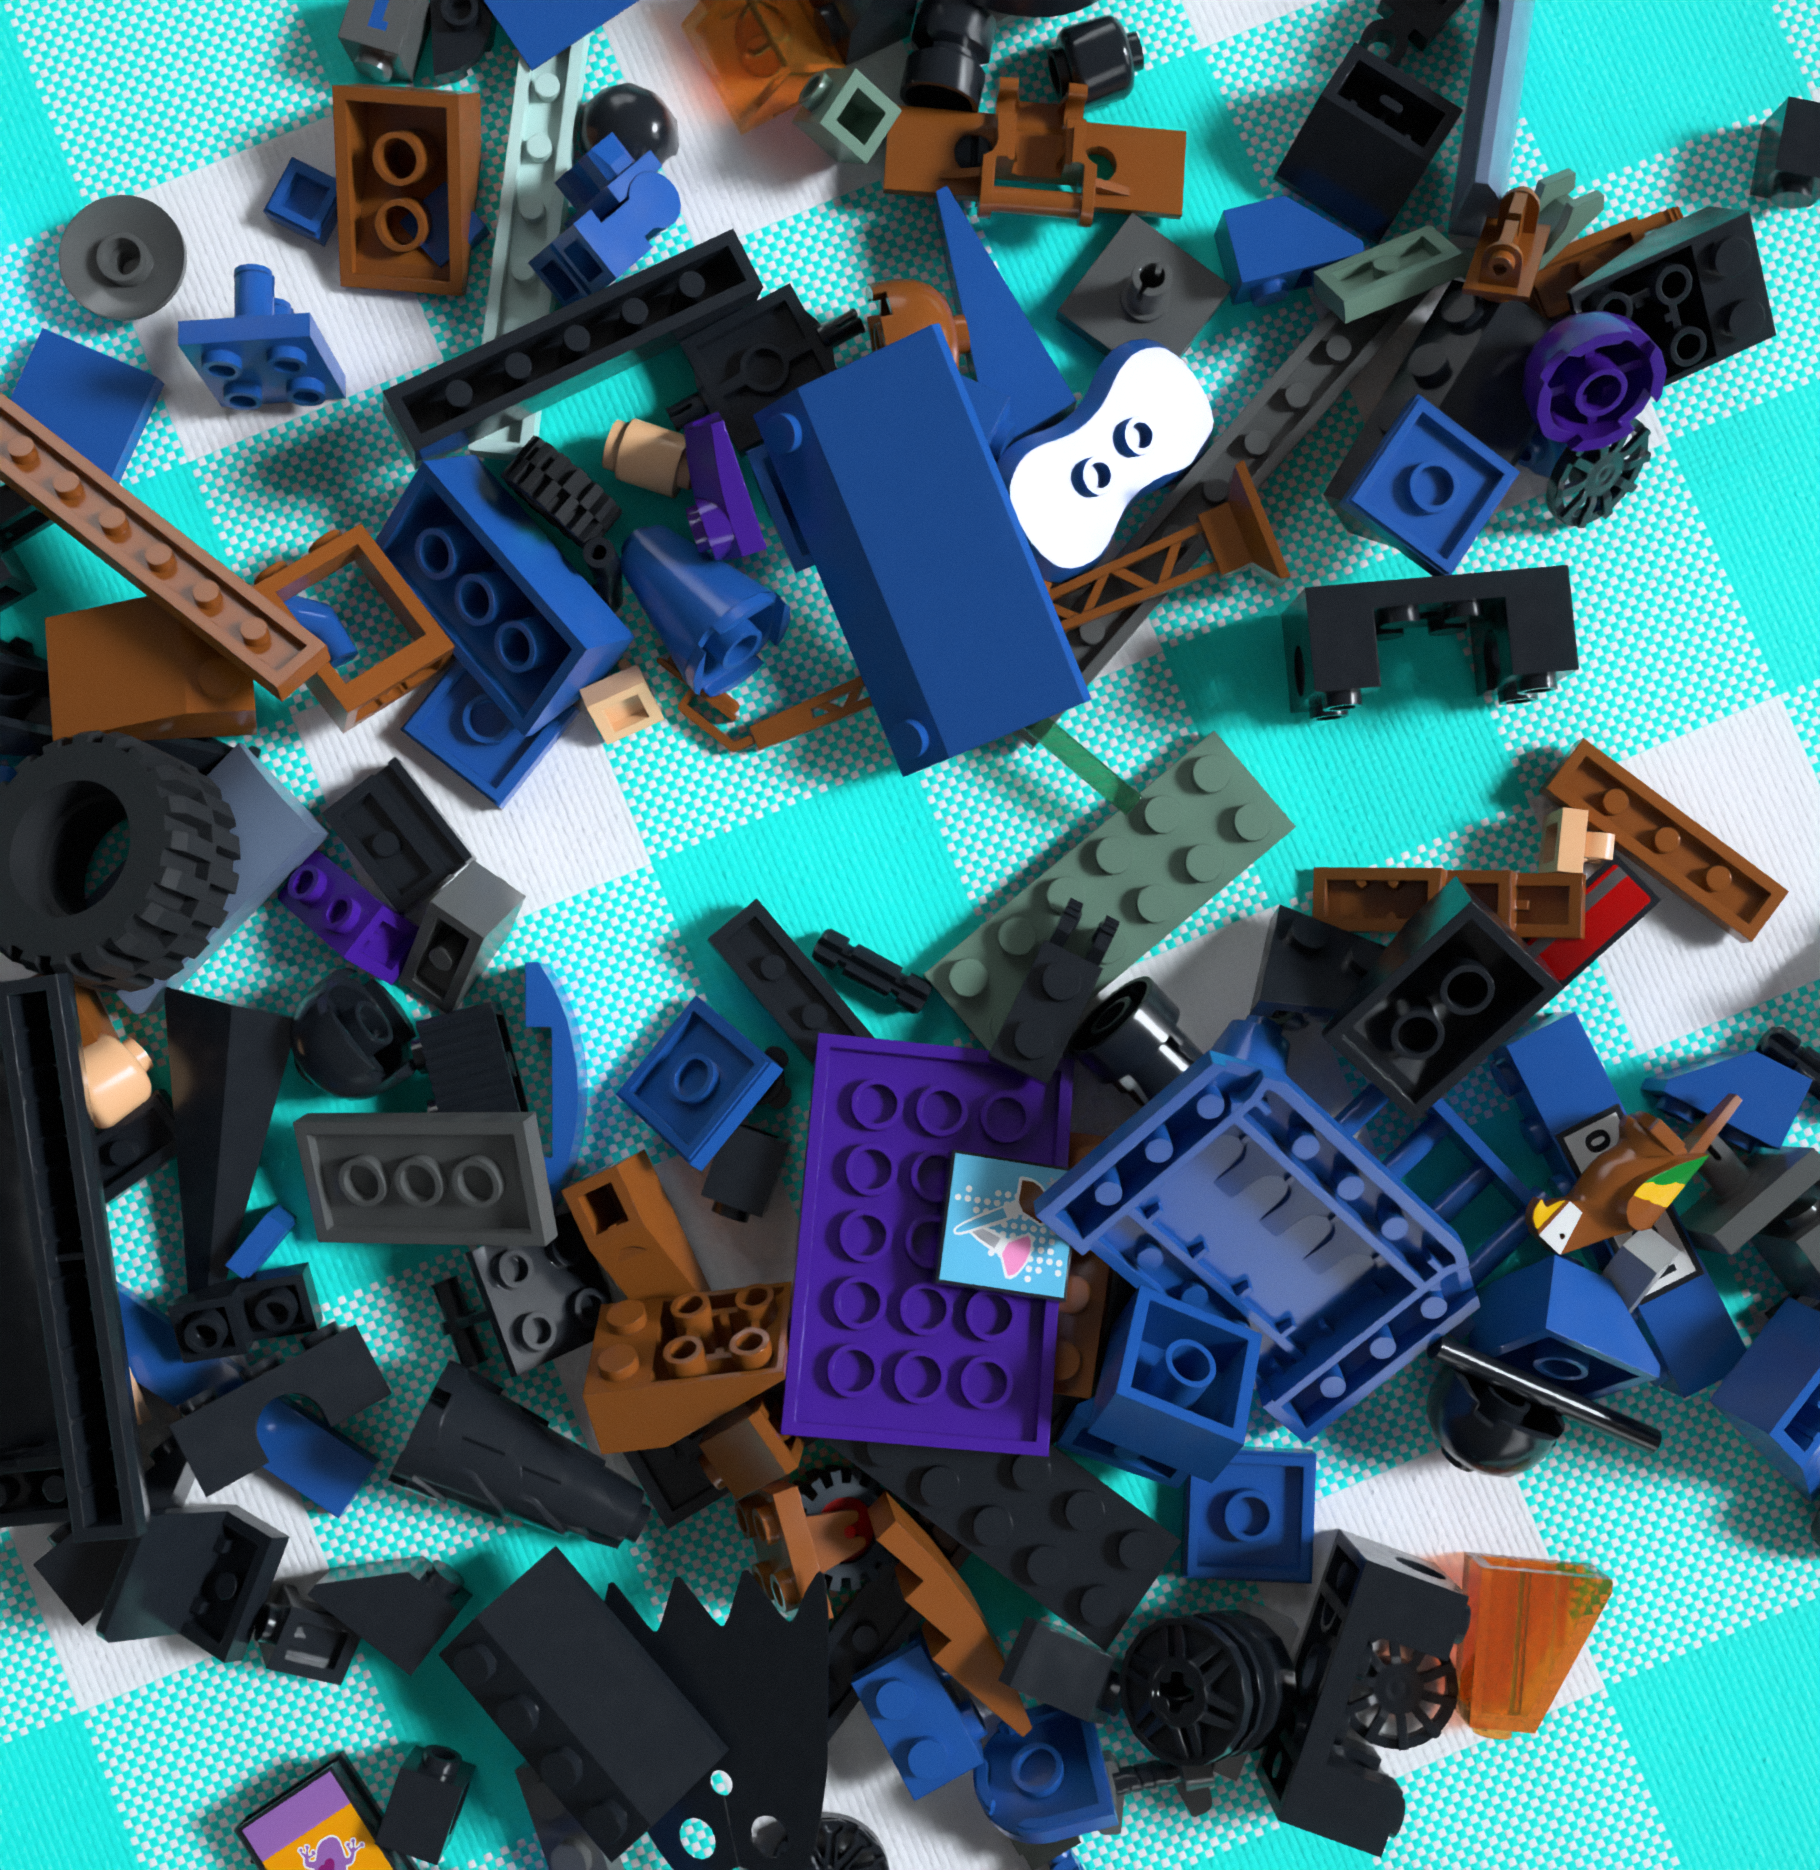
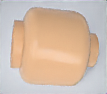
(116, 1078)

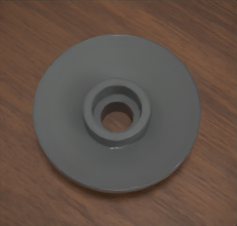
(101, 243)

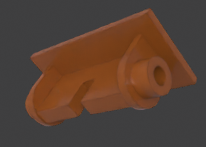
(1509, 250)

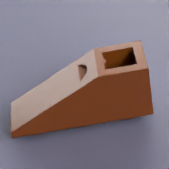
(635, 1230)

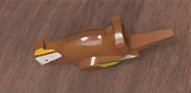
(1627, 1183)

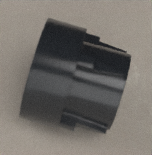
(1134, 1041)

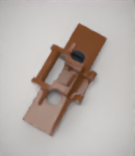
(1035, 146)

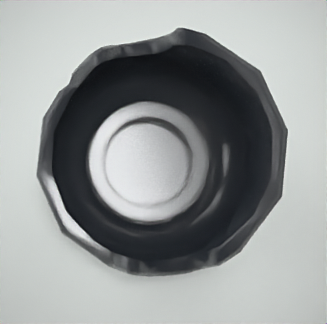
(636, 119)

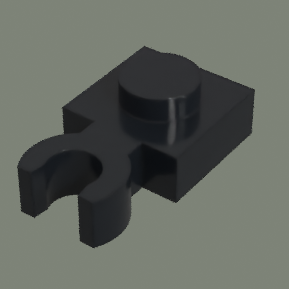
(1409, 20)

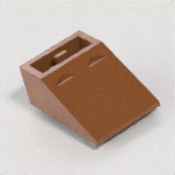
(683, 1362)

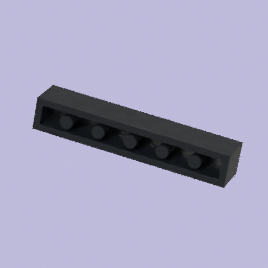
(570, 349)

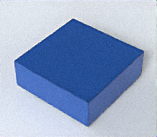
(305, 202)
(438, 241)
(262, 1242)

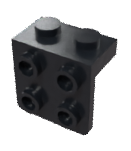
(195, 1577)

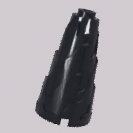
(508, 1462)

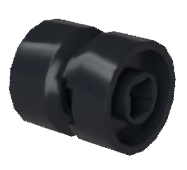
(948, 48)

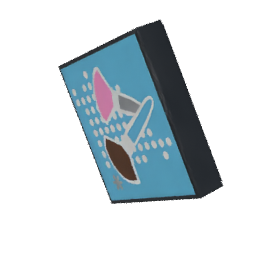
(991, 1230)

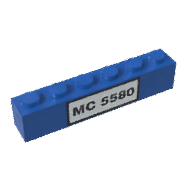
(1573, 1119)

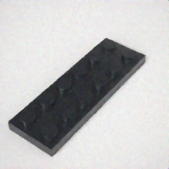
(1033, 1522)

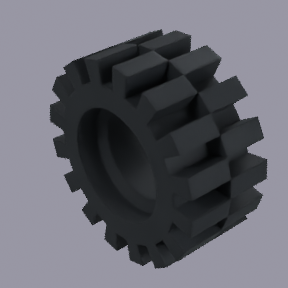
(561, 492)

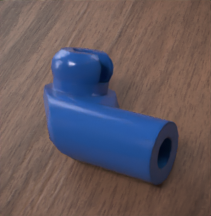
(325, 625)

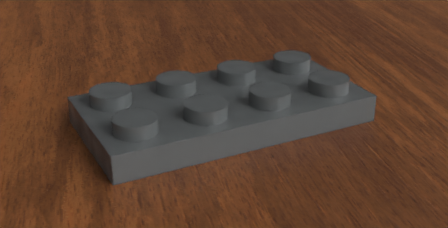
(427, 1178)

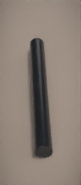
(1545, 1394)

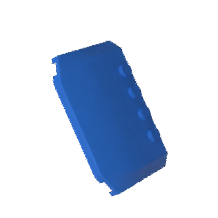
(1276, 1221)

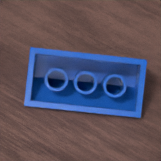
(501, 591)

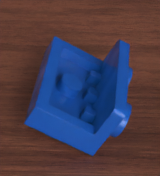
(921, 1717)

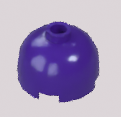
(1591, 379)

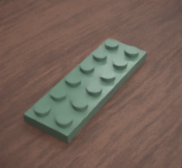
(1144, 869)

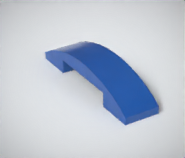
(550, 1007)

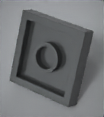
(1143, 291)
(1746, 1193)

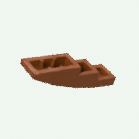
(1388, 897)
(955, 1625)

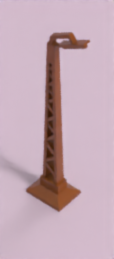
(1234, 535)

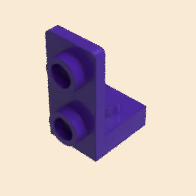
(349, 917)

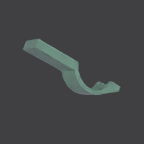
(1428, 259)

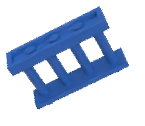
(1485, 1169)

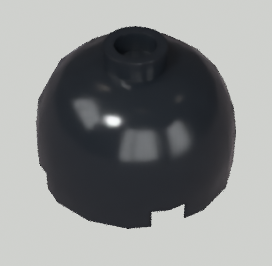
(351, 1038)
(1488, 1427)

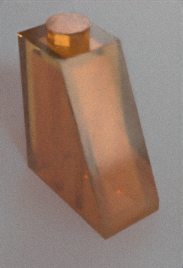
(1522, 1637)

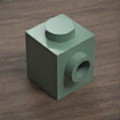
(845, 114)

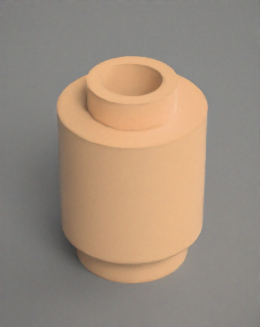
(647, 457)

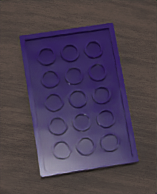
(869, 1334)

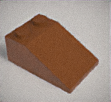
(388, 158)
(142, 676)

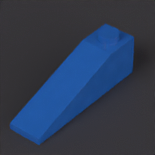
(1002, 341)

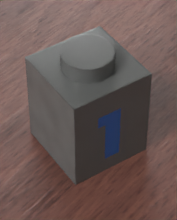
(386, 37)

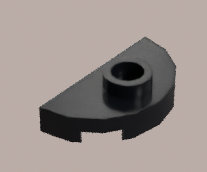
(459, 37)

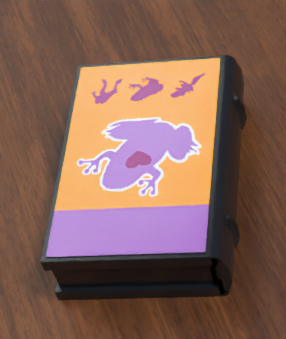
(320, 1825)

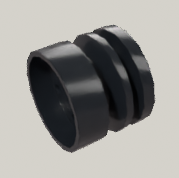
(1238, 1679)

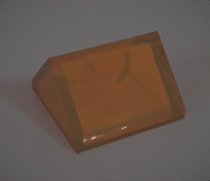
(758, 54)

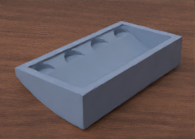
(1491, 114)
(274, 841)

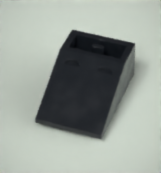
(1689, 289)

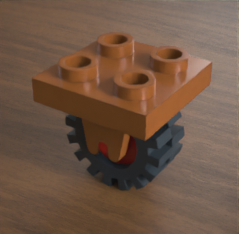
(811, 1530)

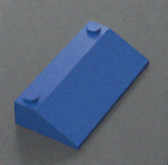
(921, 551)

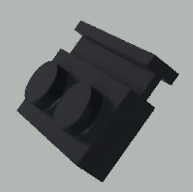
(399, 836)

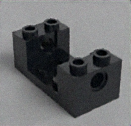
(1517, 630)
(1312, 1769)

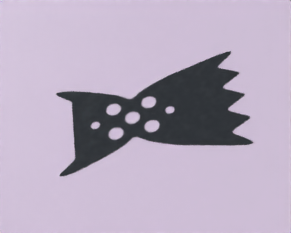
(765, 1698)

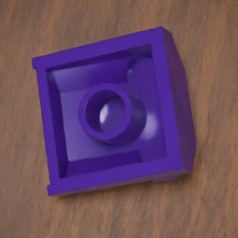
(723, 509)

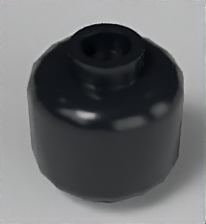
(1096, 55)

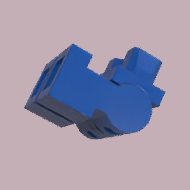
(617, 215)

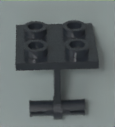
(534, 1296)

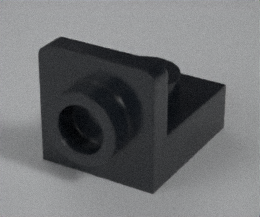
(304, 1638)

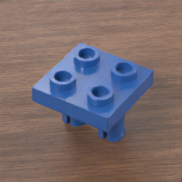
(263, 351)

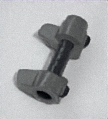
(1190, 1782)

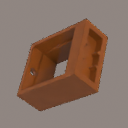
(394, 676)

